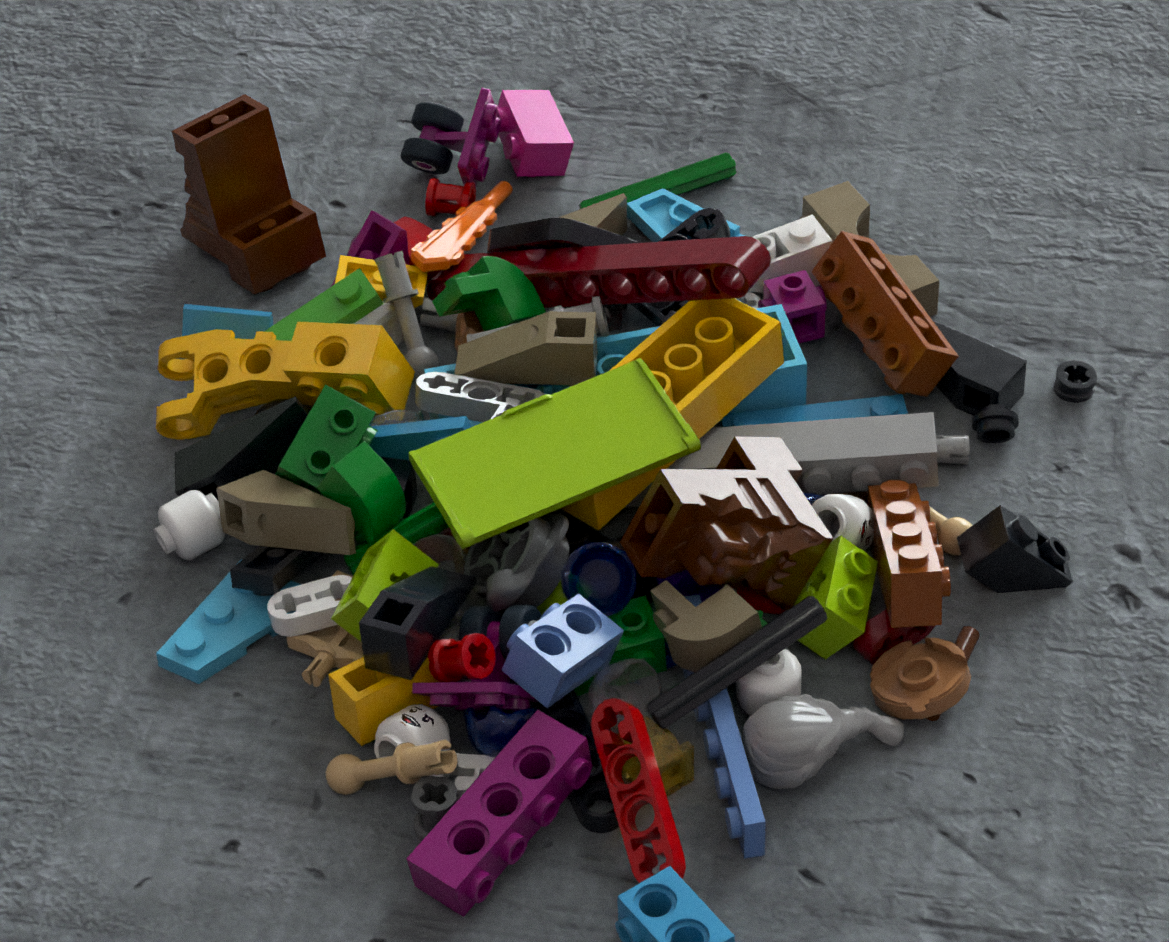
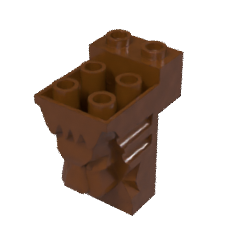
(242, 197)
(732, 523)

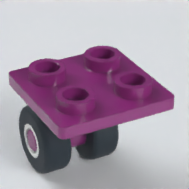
(442, 131)
(496, 687)

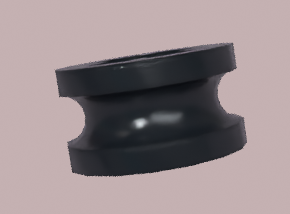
(1072, 371)

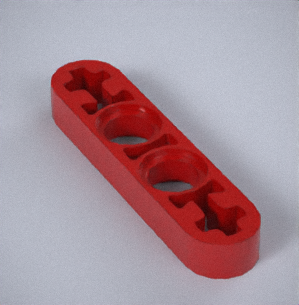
(644, 790)

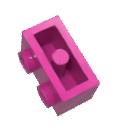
(533, 133)

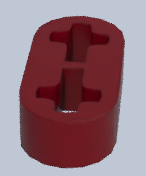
(881, 637)

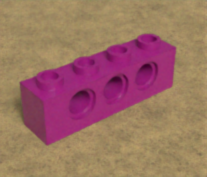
(504, 786)

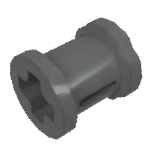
(432, 800)

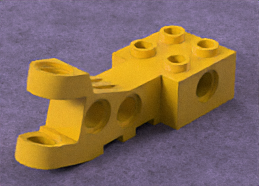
(252, 372)

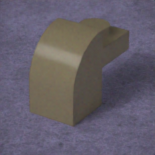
(702, 631)

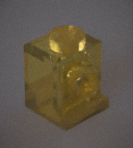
(673, 760)

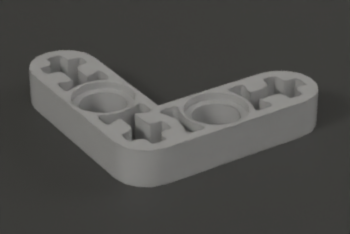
(468, 396)

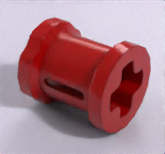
(448, 197)
(469, 657)

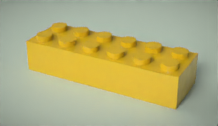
(706, 364)

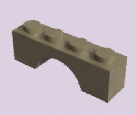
(846, 210)

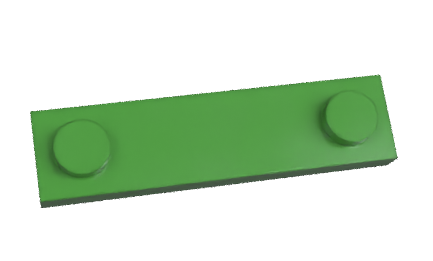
(341, 303)

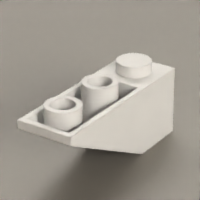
(793, 249)

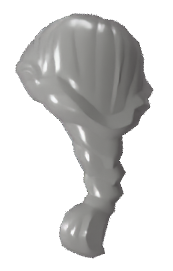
(797, 735)

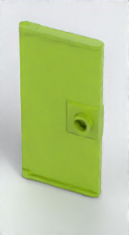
(553, 452)

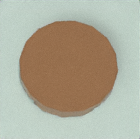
(920, 678)

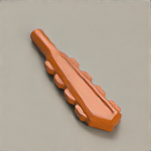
(459, 234)

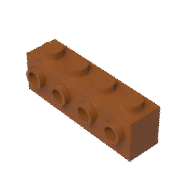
(884, 315)
(907, 555)

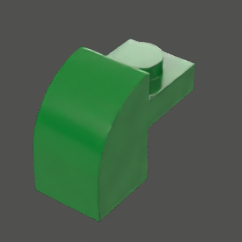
(494, 291)
(369, 489)

